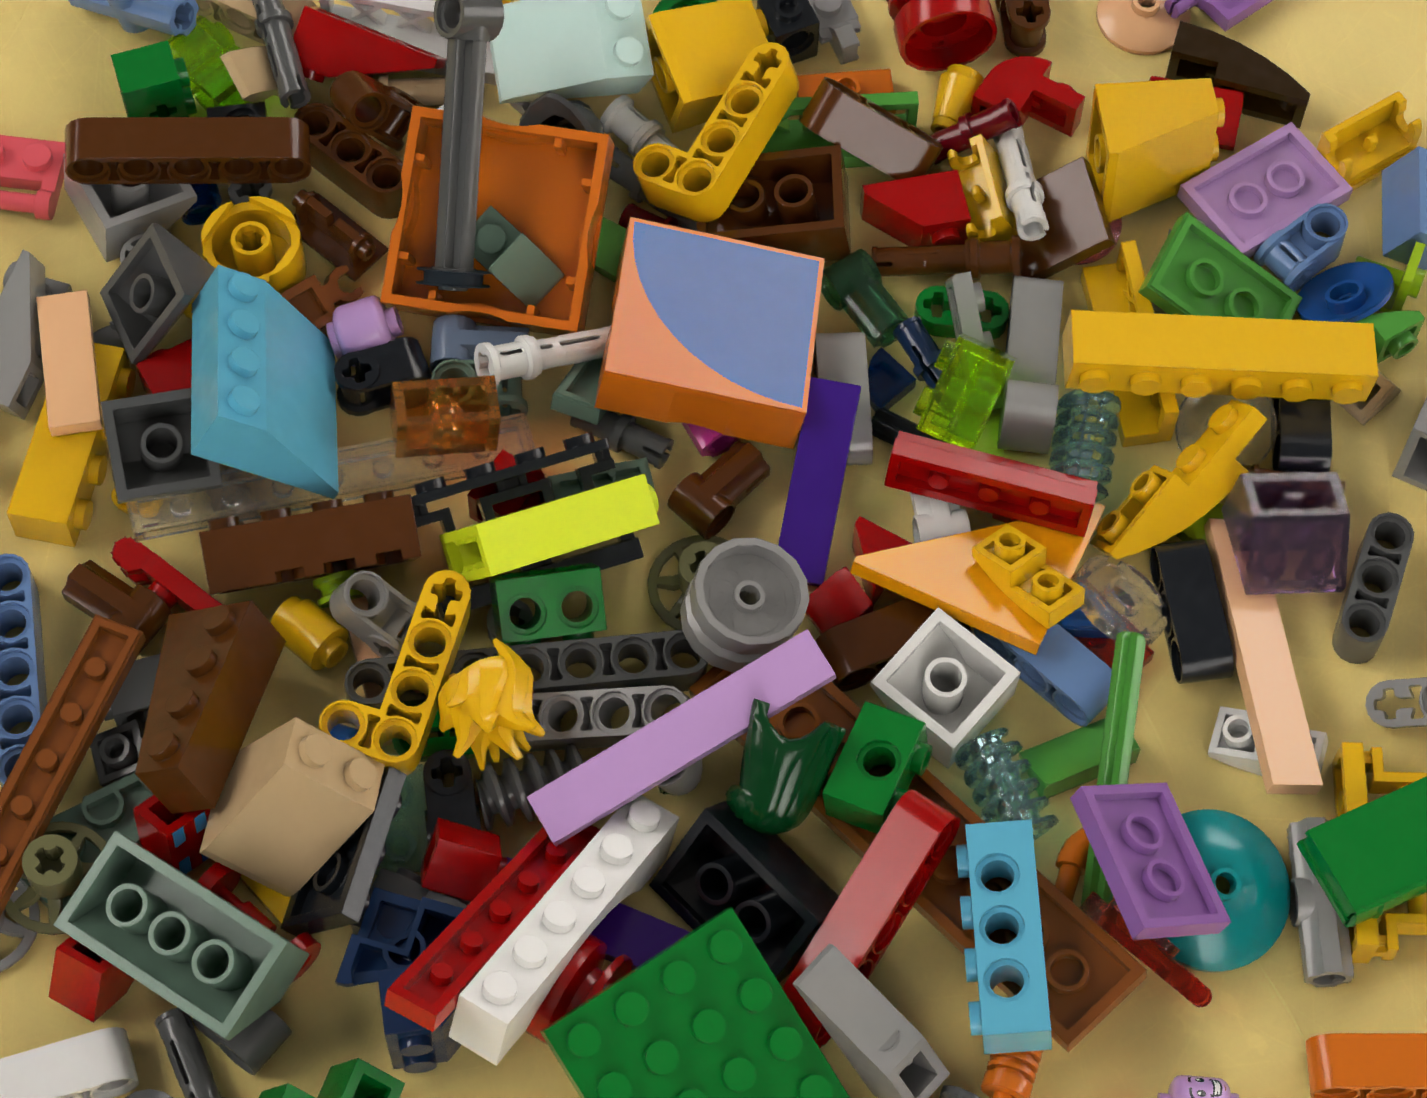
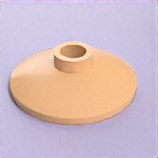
(1139, 28)

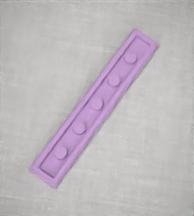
(679, 738)

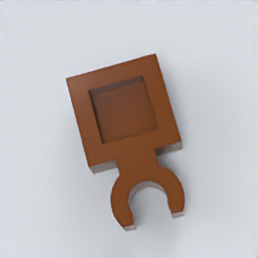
(318, 301)

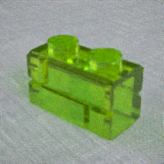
(965, 391)

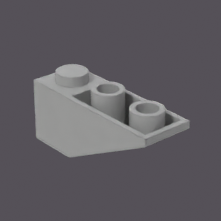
(20, 336)
(869, 1030)

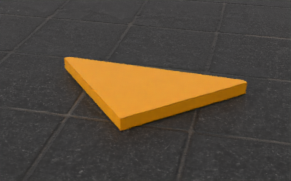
(948, 577)

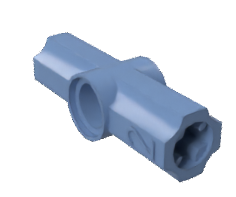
(136, 16)

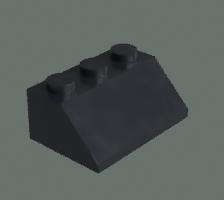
(754, 873)

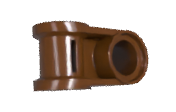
(1024, 25)
(373, 107)

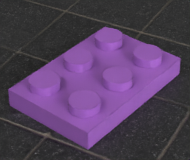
(1150, 860)

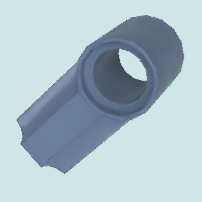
(458, 336)

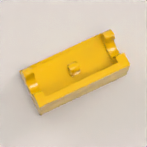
(1370, 140)
(984, 191)

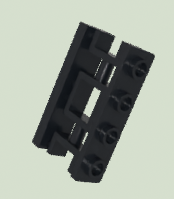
(512, 484)

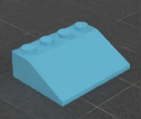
(262, 385)

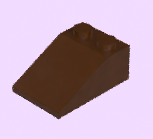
(792, 204)

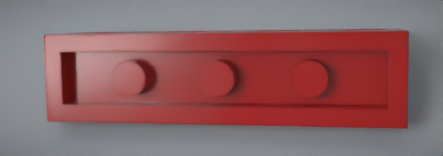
(991, 483)

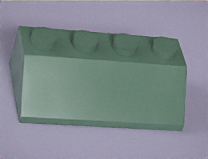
(180, 938)

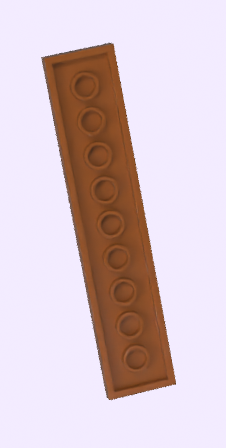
(1083, 964)

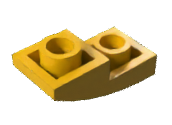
(1021, 573)

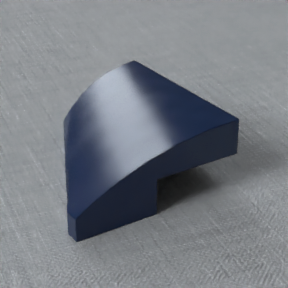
(392, 935)

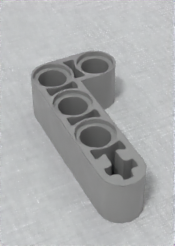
(1031, 388)
(594, 722)

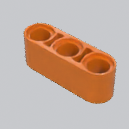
(1367, 1065)

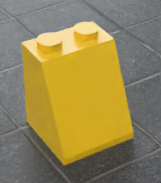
(699, 54)
(1151, 139)

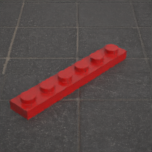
(442, 971)

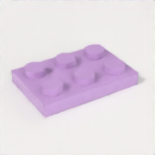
(1263, 189)

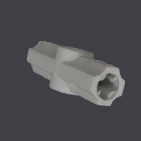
(1322, 935)

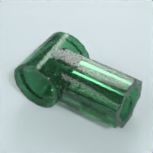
(857, 288)

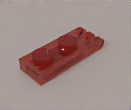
(1154, 953)

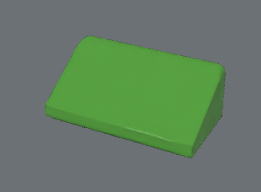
(1069, 759)

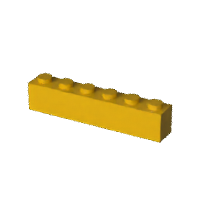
(1219, 356)

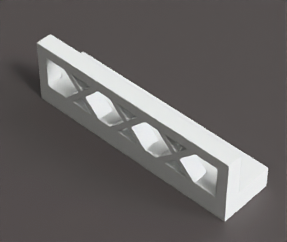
(410, 26)

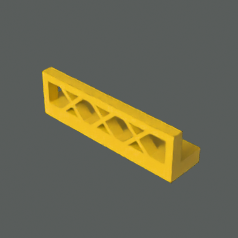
(1116, 289)

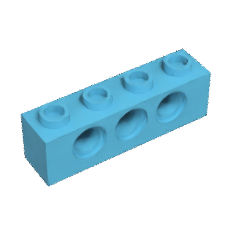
(1022, 1020)

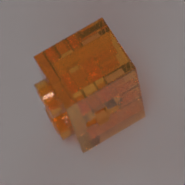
(444, 416)

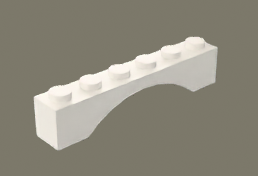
(520, 974)

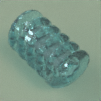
(1086, 436)
(998, 781)

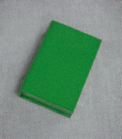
(1372, 854)

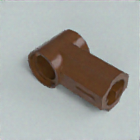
(711, 498)
(102, 593)

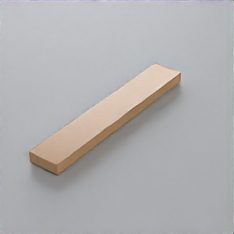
(1265, 676)

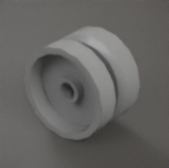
(743, 602)

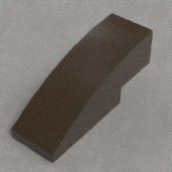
(1233, 66)

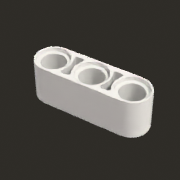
(77, 1067)

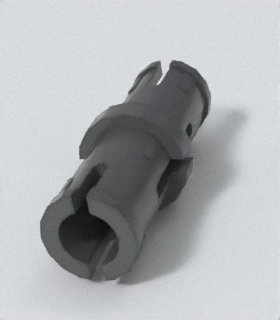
(629, 436)

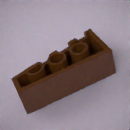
(309, 543)

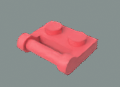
(31, 166)

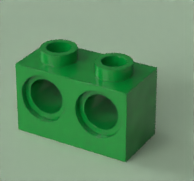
(547, 590)

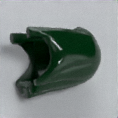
(781, 774)

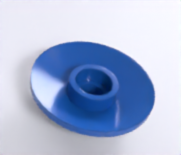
(1346, 292)

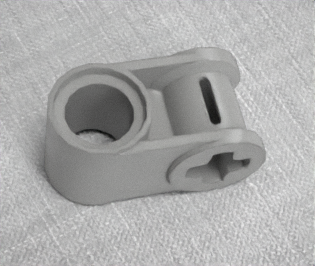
(385, 616)

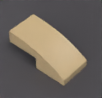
(251, 73)

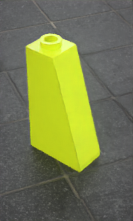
(551, 528)

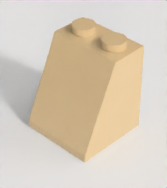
(290, 805)

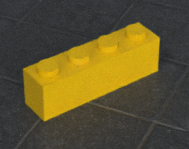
(62, 470)

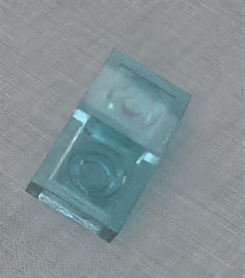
(407, 833)

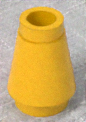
(954, 95)

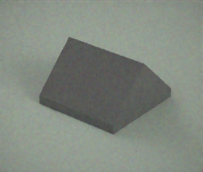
(153, 290)

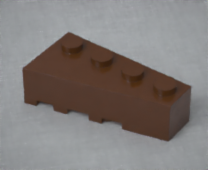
(204, 701)

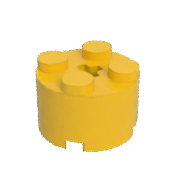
(256, 240)

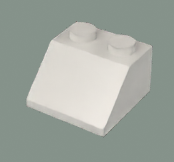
(946, 682)

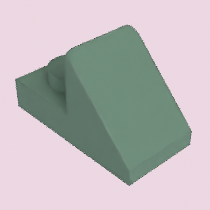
(514, 258)

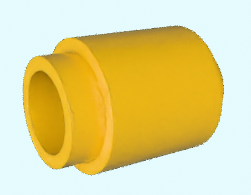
(311, 633)

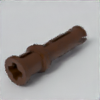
(973, 256)

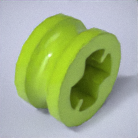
(329, 583)

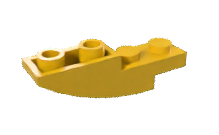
(1168, 501)

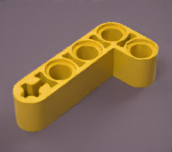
(710, 174)
(410, 673)

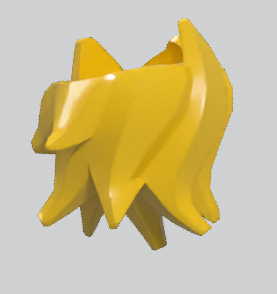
(490, 706)

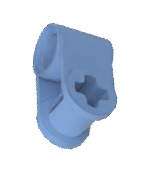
(1298, 252)

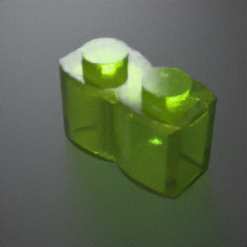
(207, 73)

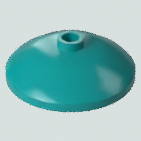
(1257, 892)

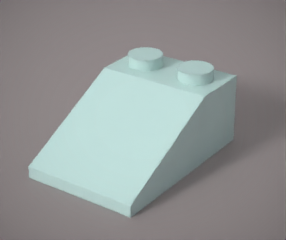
(571, 49)

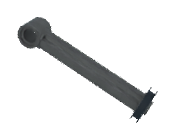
(468, 29)

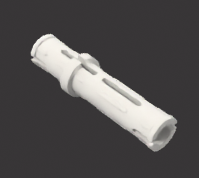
(1023, 193)

